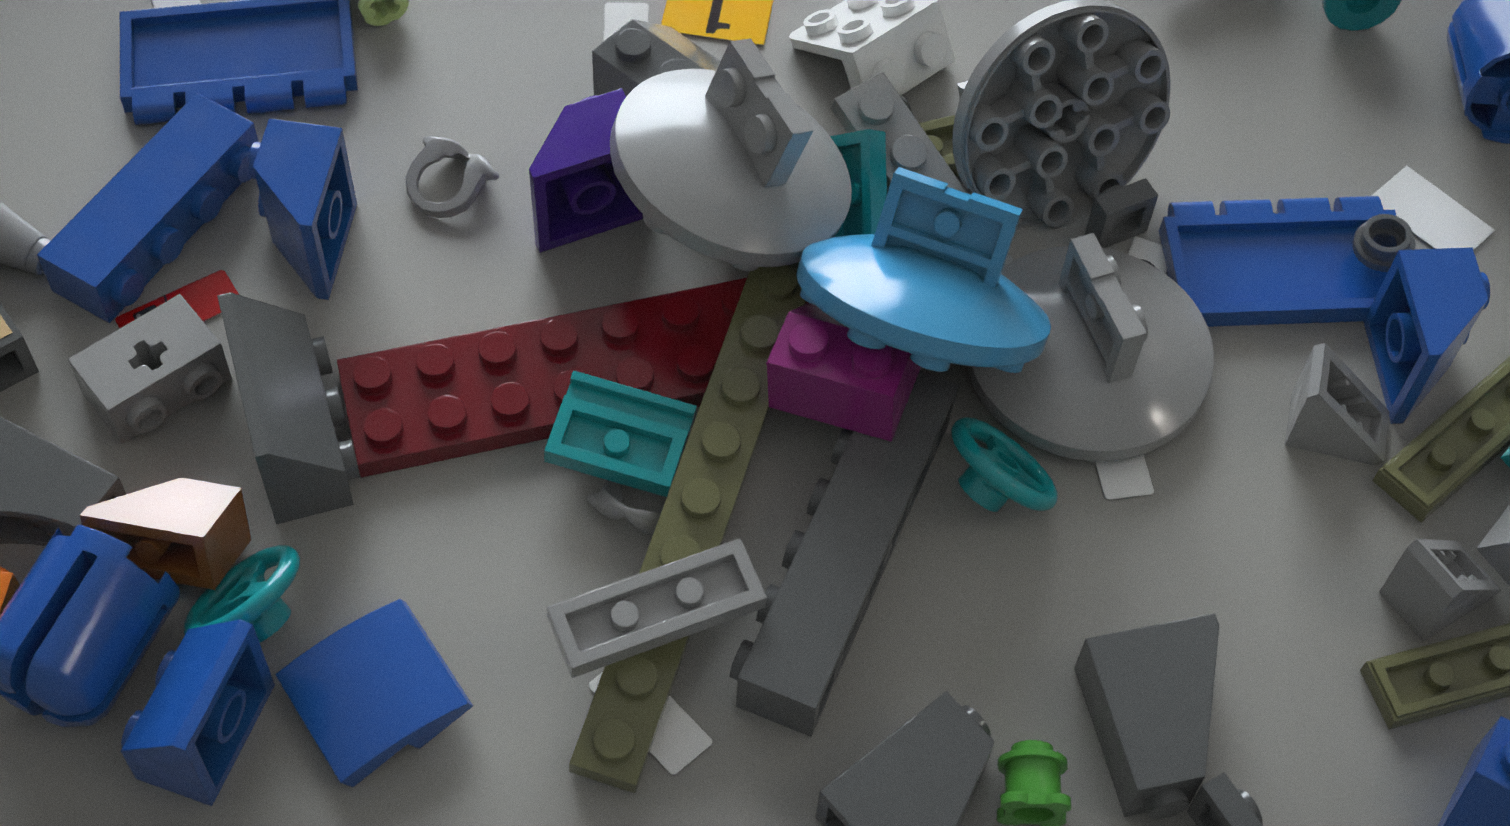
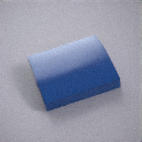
(373, 691)

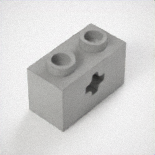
(151, 369)

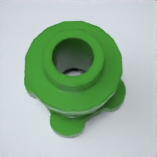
(1033, 785)

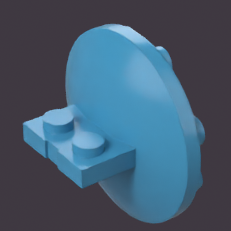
(930, 280)

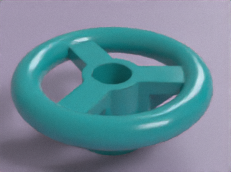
(1001, 470)
(247, 595)

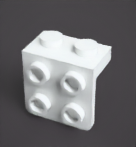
(880, 36)

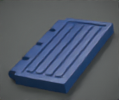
(236, 54)
(1272, 265)

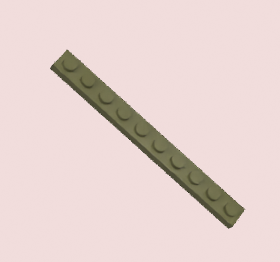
(693, 519)

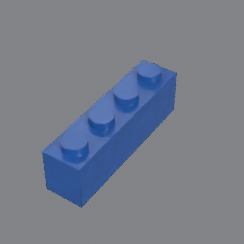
(150, 209)

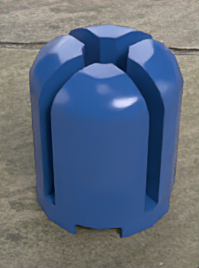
(1481, 63)
(79, 628)

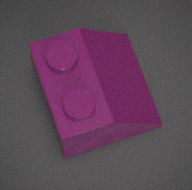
(834, 380)

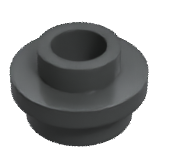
(1378, 232)

